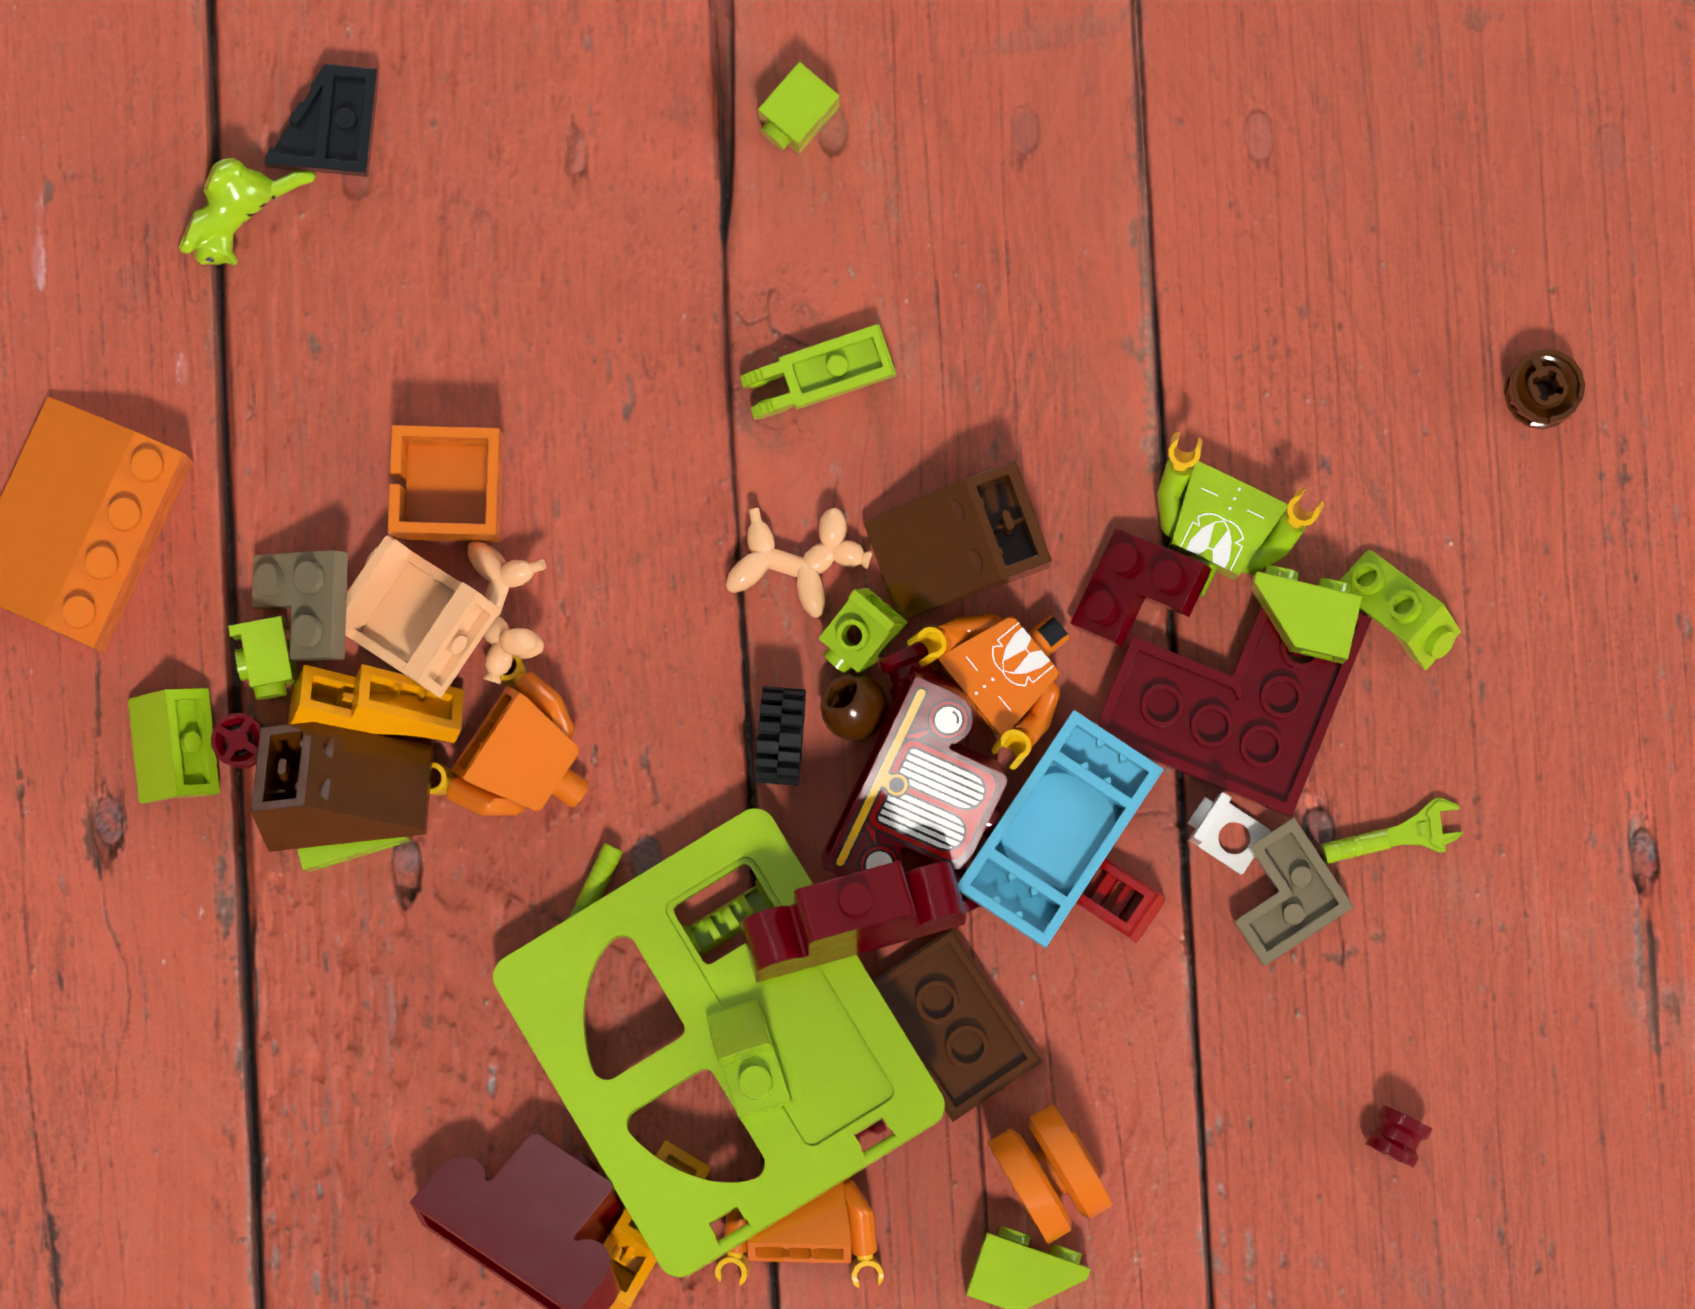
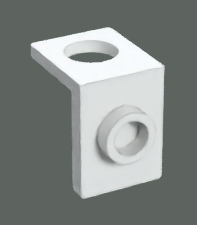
(1211, 818)

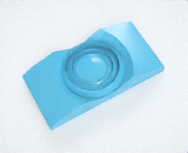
(1059, 829)

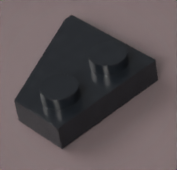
(332, 125)

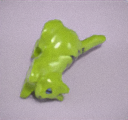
(232, 198)

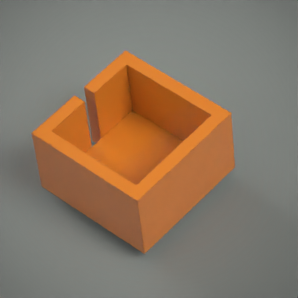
(450, 483)

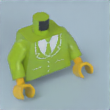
(1224, 519)

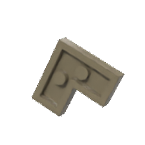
(316, 593)
(1304, 899)

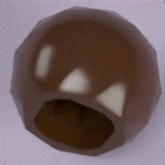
(853, 707)

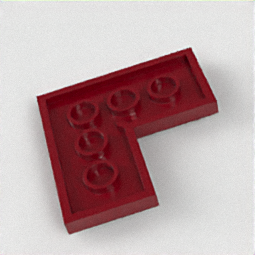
(1237, 731)

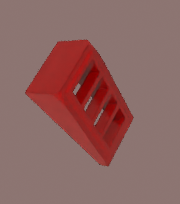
(1142, 915)

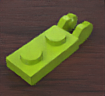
(824, 371)

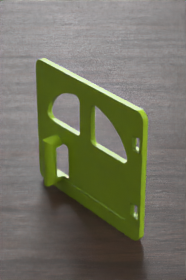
(827, 1024)

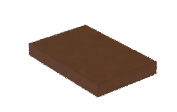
(956, 1023)

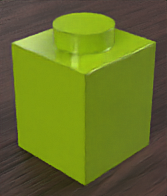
(797, 109)

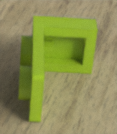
(1403, 609)

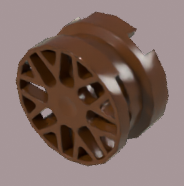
(1545, 389)

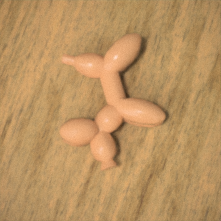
(807, 568)
(501, 577)

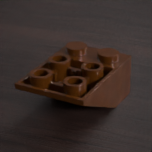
(958, 541)
(338, 786)

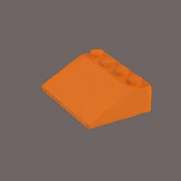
(82, 521)

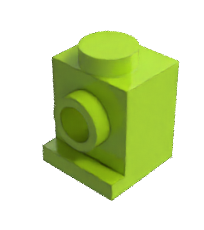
(878, 626)
(265, 656)

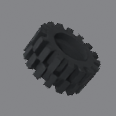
(780, 735)

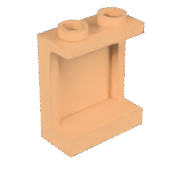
(416, 616)

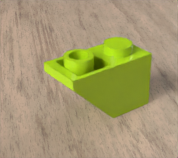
(1308, 616)
(1019, 1275)

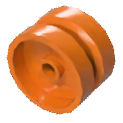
(1054, 1170)

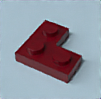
(1132, 573)

